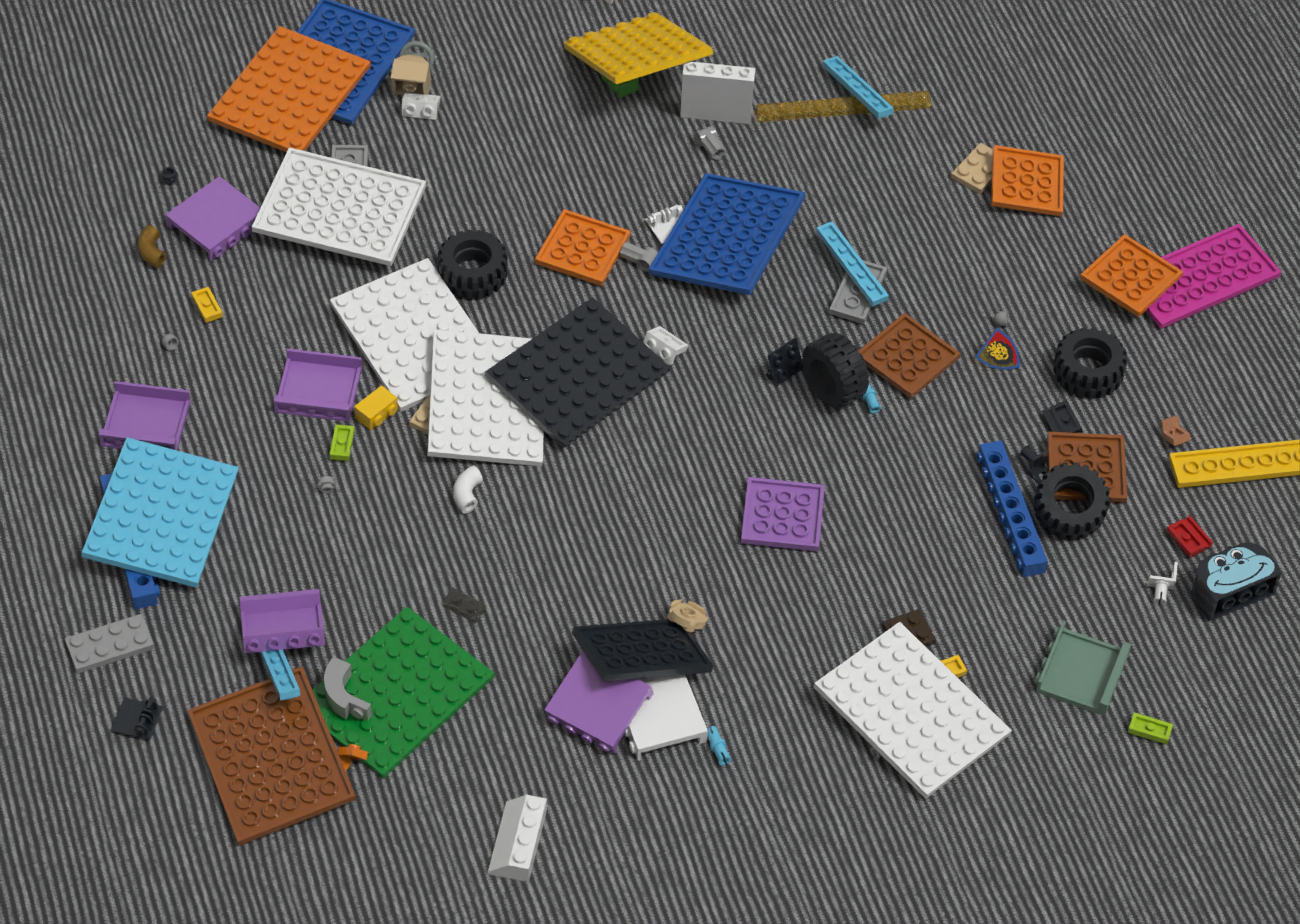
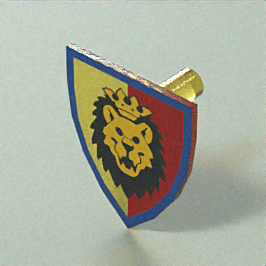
(999, 352)

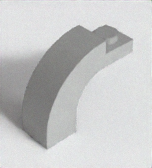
(341, 702)

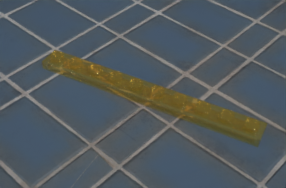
(838, 106)

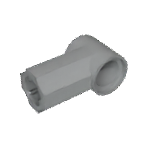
(709, 140)
(638, 255)

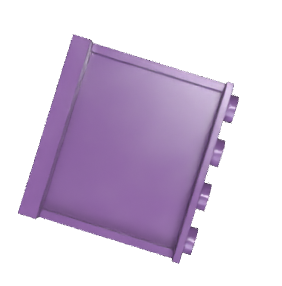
(214, 217)
(318, 385)
(146, 415)
(282, 621)
(595, 707)

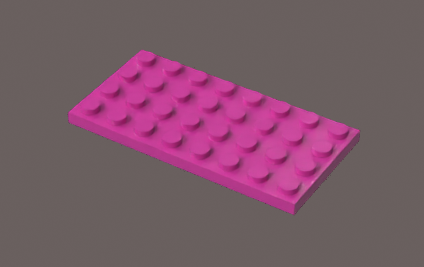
(1212, 273)

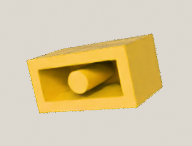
(376, 408)

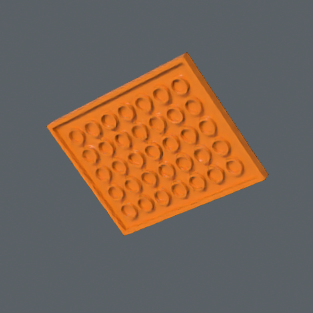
(289, 90)

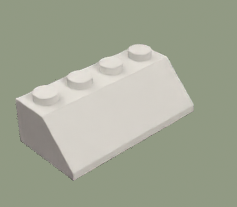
(518, 838)

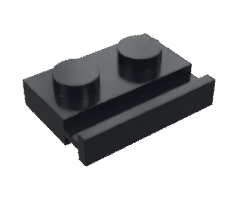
(1062, 418)

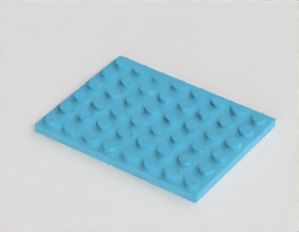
(160, 512)

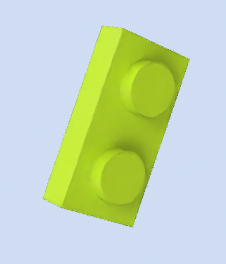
(342, 442)
(1150, 728)

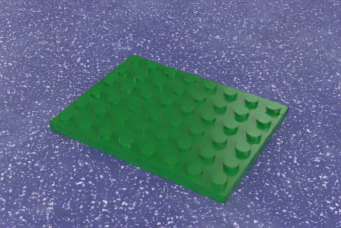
(413, 685)

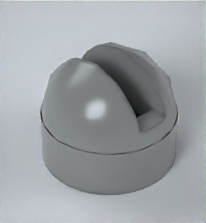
(1001, 318)
(170, 341)

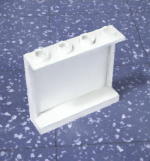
(717, 92)
(667, 717)

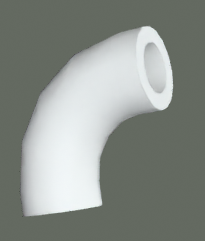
(463, 489)

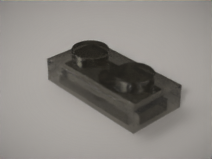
(464, 605)

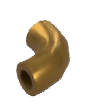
(148, 249)

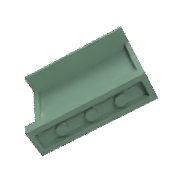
(1081, 670)

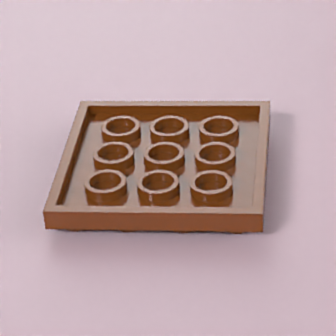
(908, 355)
(1099, 452)

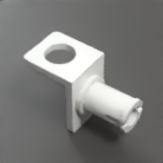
(1162, 584)

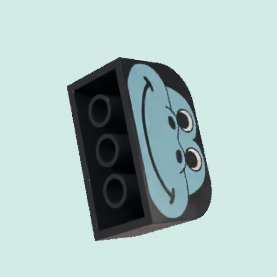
(1234, 580)

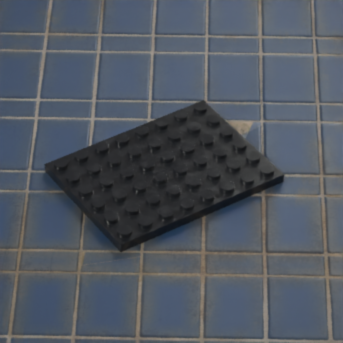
(577, 372)

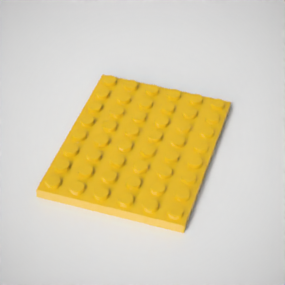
(637, 48)

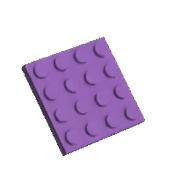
(783, 514)

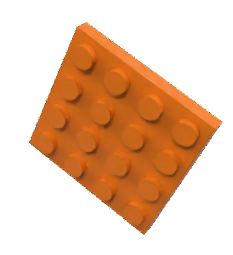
(1027, 180)
(582, 247)
(1131, 275)

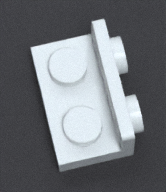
(420, 105)
(664, 344)

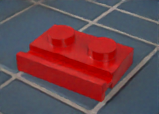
(1189, 536)

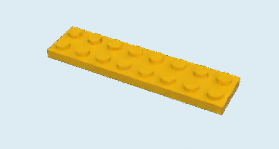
(1236, 463)

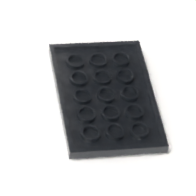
(641, 650)

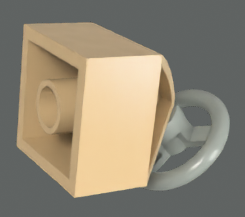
(412, 71)

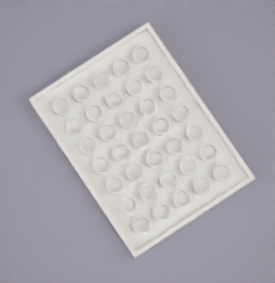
(339, 206)
(396, 323)
(468, 411)
(912, 709)

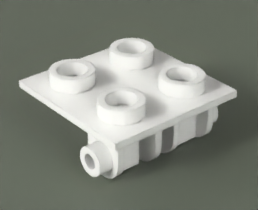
(664, 221)

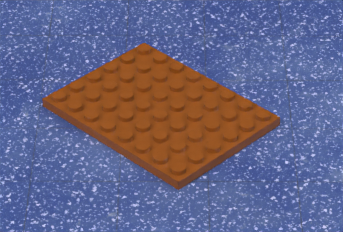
(271, 757)

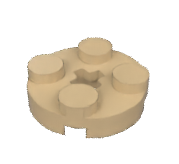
(688, 615)

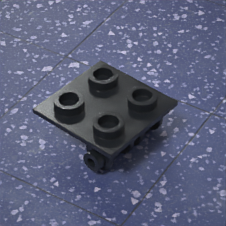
(784, 362)
(137, 718)

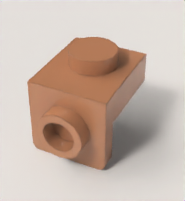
(1173, 432)

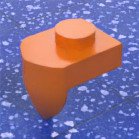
(351, 753)

